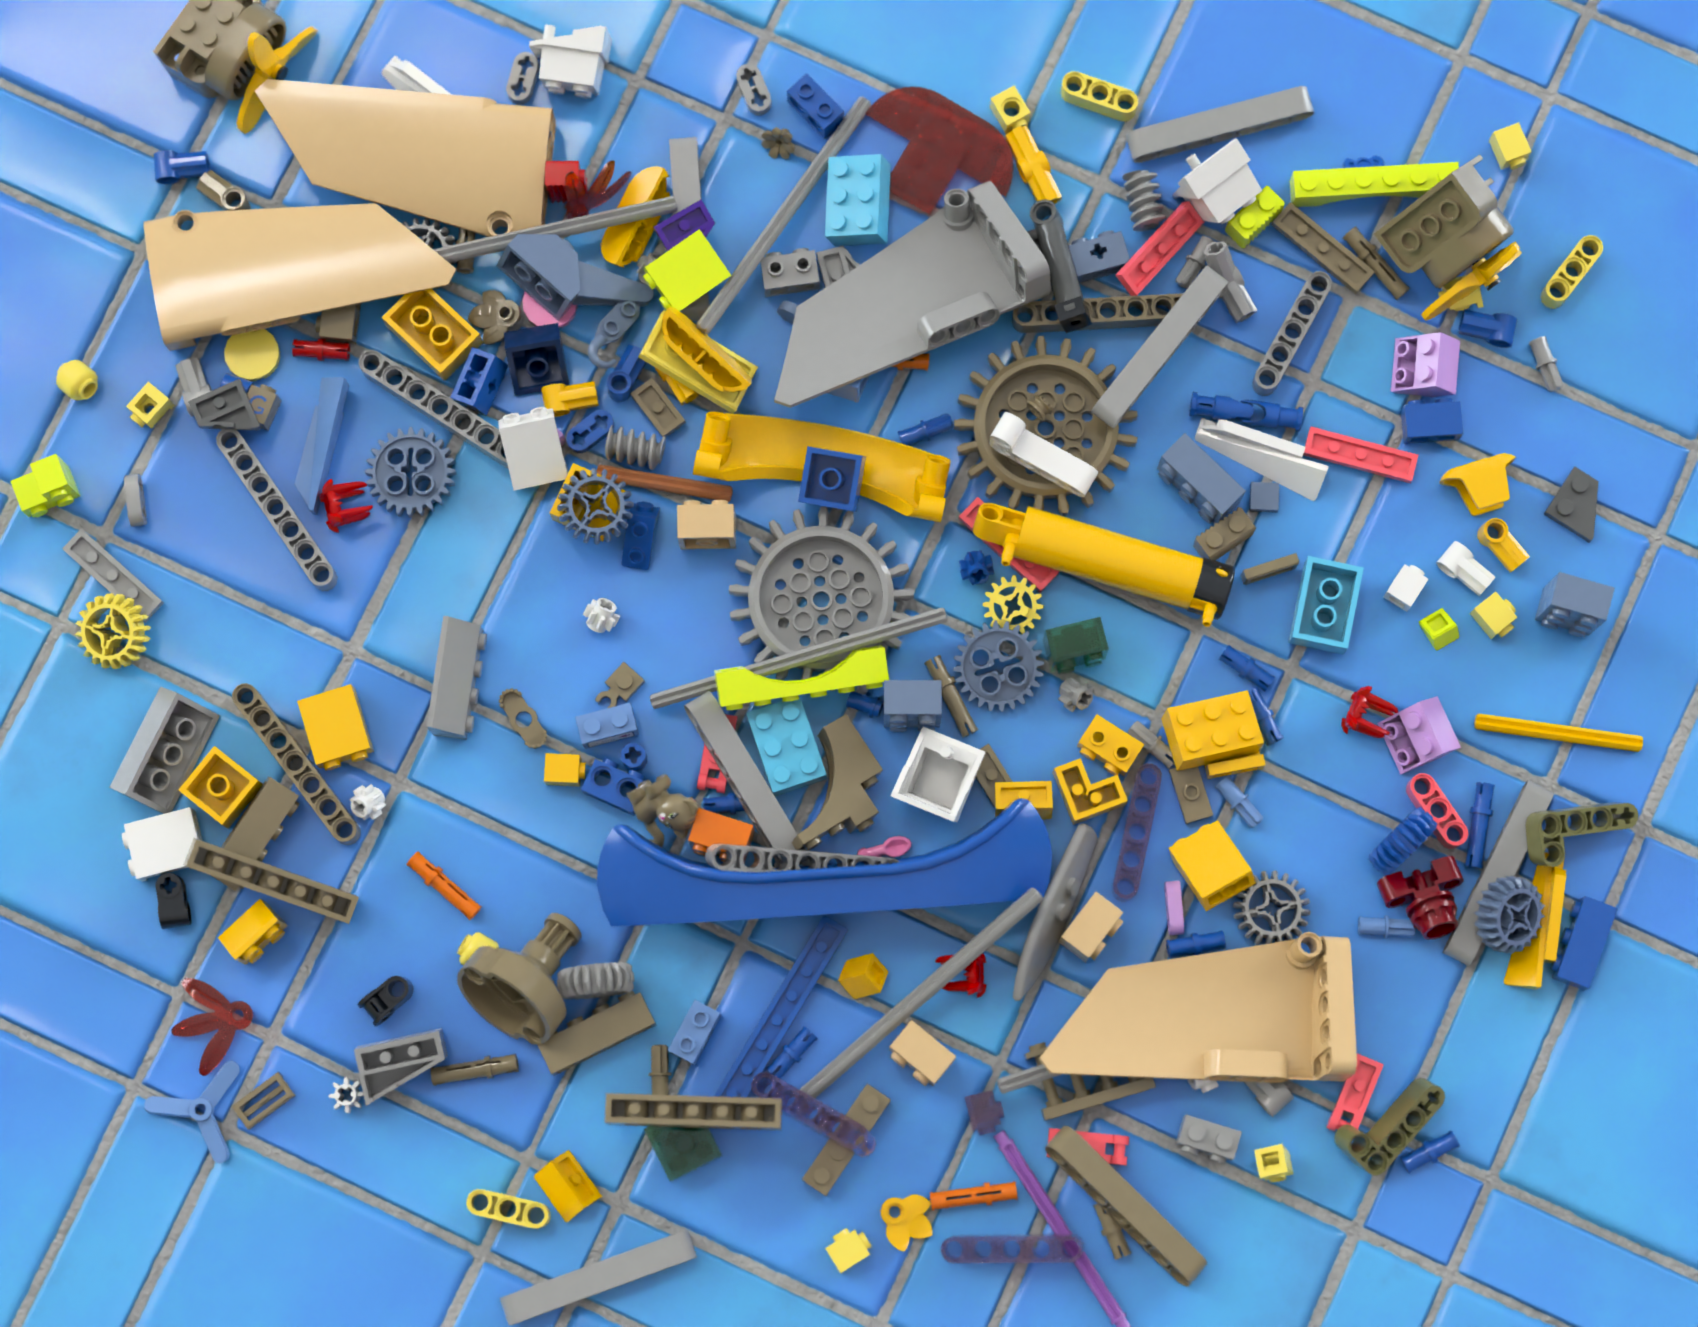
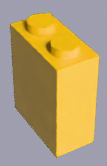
(335, 727)
(1211, 865)

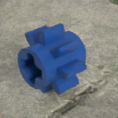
(976, 567)

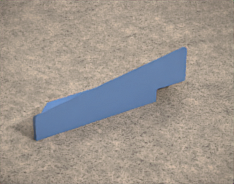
(321, 441)

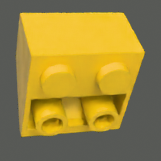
(578, 509)
(253, 932)

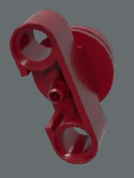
(1432, 904)

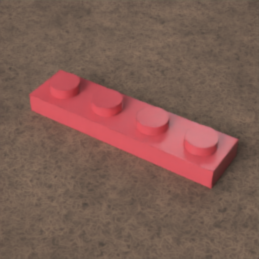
(1159, 248)
(1360, 454)
(1035, 573)

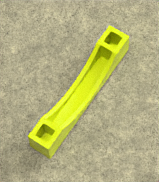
(1334, 185)
(860, 667)

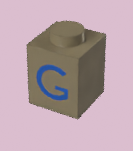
(264, 403)

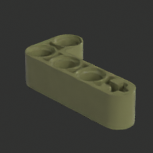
(1581, 824)
(1418, 1100)

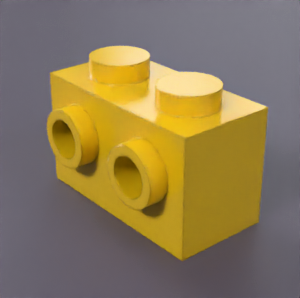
(1110, 746)

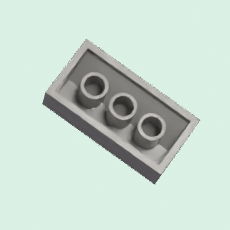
(456, 678)
(164, 750)

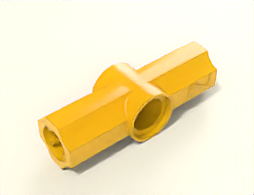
(1032, 165)

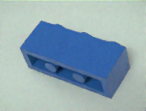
(1583, 942)

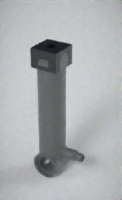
(1063, 278)

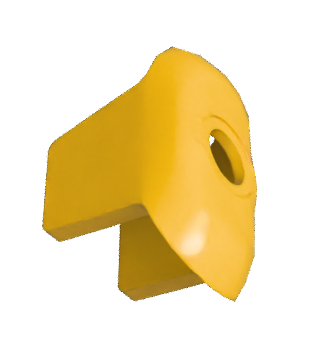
(1481, 483)

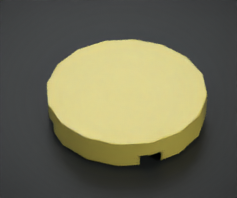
(252, 354)

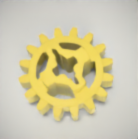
(999, 599)

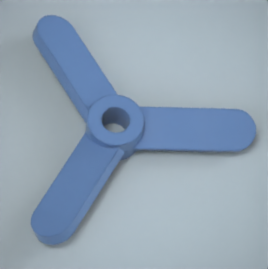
(188, 1109)

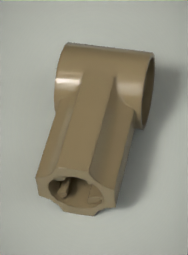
(222, 192)

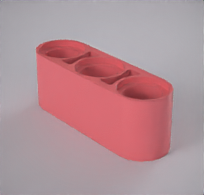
(1436, 796)

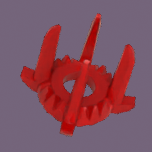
(332, 494)
(1363, 700)
(974, 977)

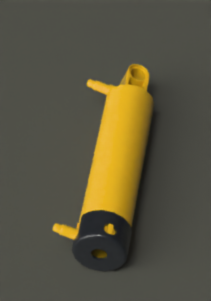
(1108, 558)

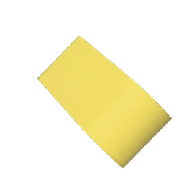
(1107, 107)
(1580, 262)
(494, 1208)

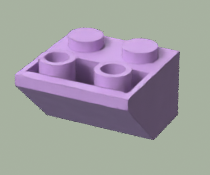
(1425, 365)
(1419, 735)

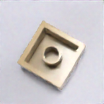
(706, 525)
(1091, 926)
(921, 1054)

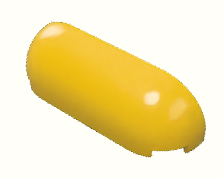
(628, 241)
(703, 353)

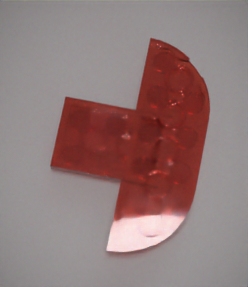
(941, 142)

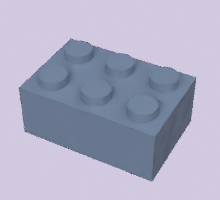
(1200, 480)
(1574, 604)
(912, 704)

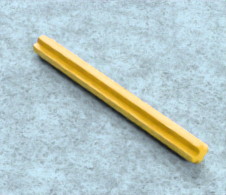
(1558, 732)

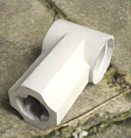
(1459, 564)

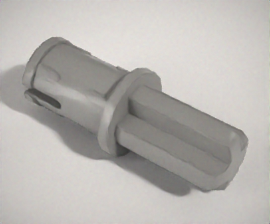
(1193, 264)
(1546, 364)
(1152, 743)

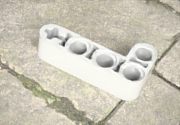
(1041, 456)

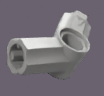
(1235, 295)

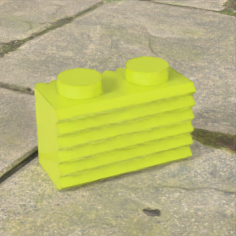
(1255, 217)

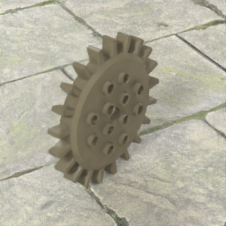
(1009, 393)

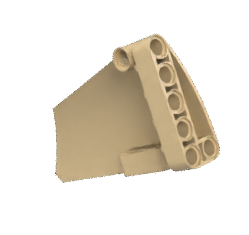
(420, 151)
(277, 264)
(1219, 1017)

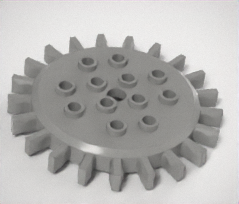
(817, 549)

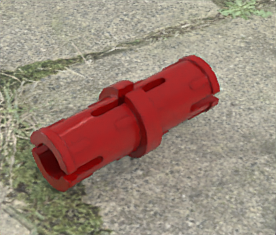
(321, 349)

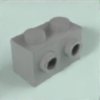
(790, 272)
(1209, 1138)

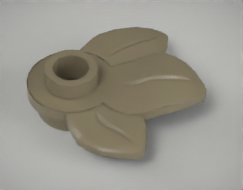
(491, 316)

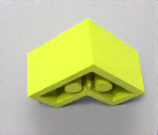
(45, 486)

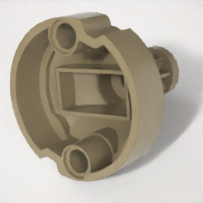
(517, 988)

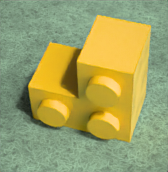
(1087, 799)

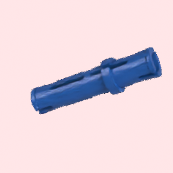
(1479, 825)

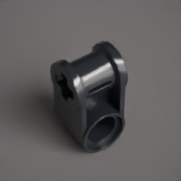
(174, 906)
(385, 1000)

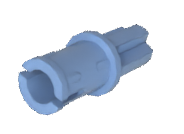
(1239, 802)
(1385, 927)

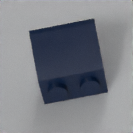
(535, 358)

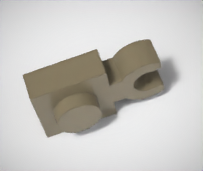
(622, 684)

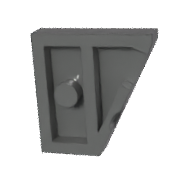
(225, 409)
(1576, 504)

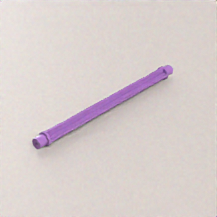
(1059, 1226)

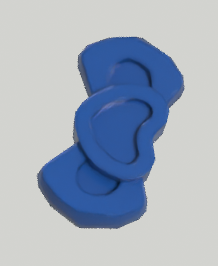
(1363, 162)

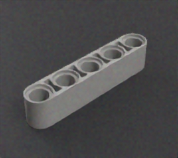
(1298, 322)

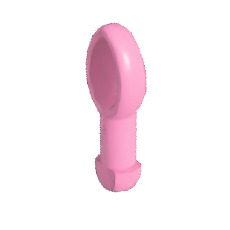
(892, 847)

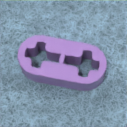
(1174, 908)

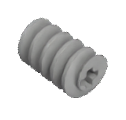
(1143, 199)
(634, 448)

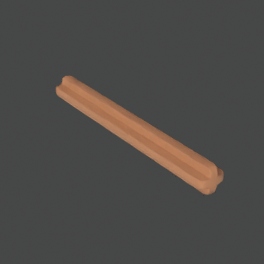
(668, 483)

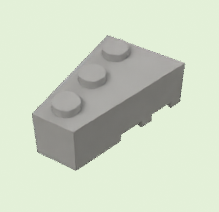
(397, 1060)

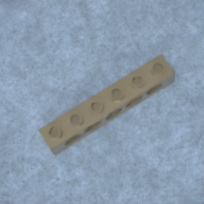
(271, 880)
(693, 1111)

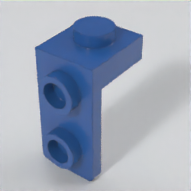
(640, 535)

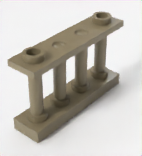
(1083, 1098)

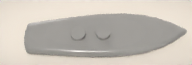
(1054, 909)

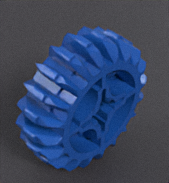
(1402, 841)

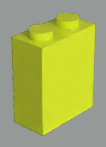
(686, 272)

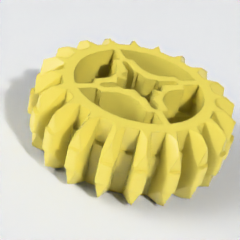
(106, 650)

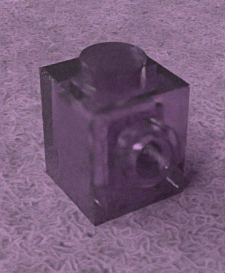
(983, 1112)

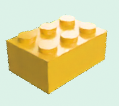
(432, 331)
(1212, 730)

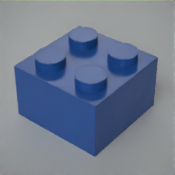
(832, 479)

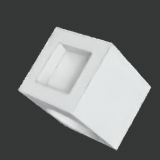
(1406, 587)

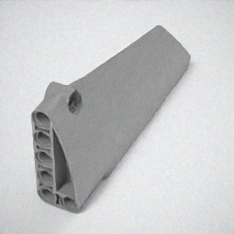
(915, 295)

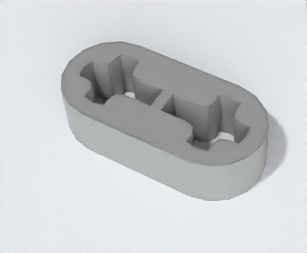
(528, 79)
(759, 87)
(135, 500)

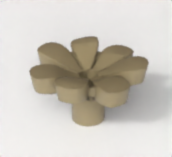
(779, 141)

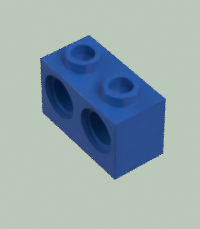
(815, 106)
(611, 792)

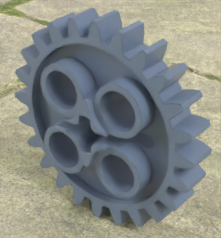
(435, 471)
(1007, 689)

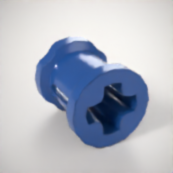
(626, 753)

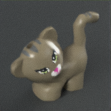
(673, 810)

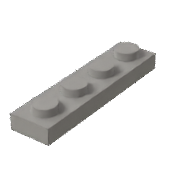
(111, 572)

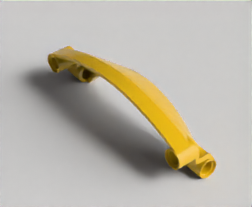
(776, 448)

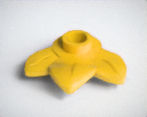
(910, 1221)

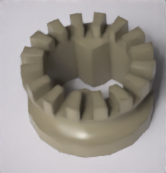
(1039, 407)

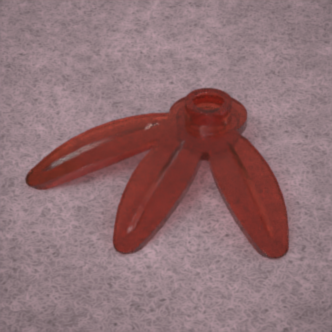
(579, 203)
(207, 1022)

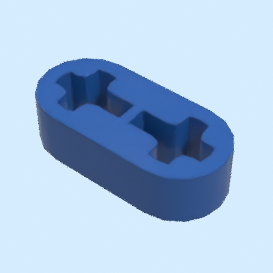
(586, 426)

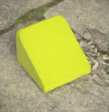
(1439, 629)

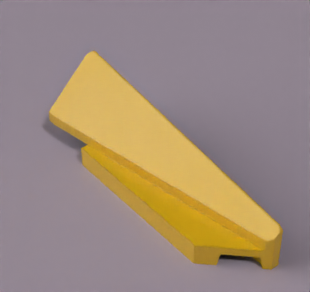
(1526, 967)

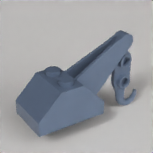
(556, 280)

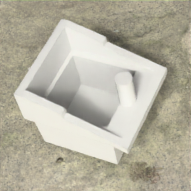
(573, 60)
(1219, 184)
(938, 774)

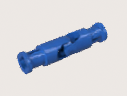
(1229, 409)

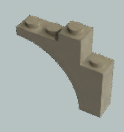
(850, 773)

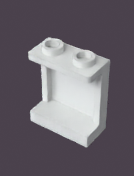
(532, 448)
(160, 842)

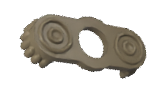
(513, 704)

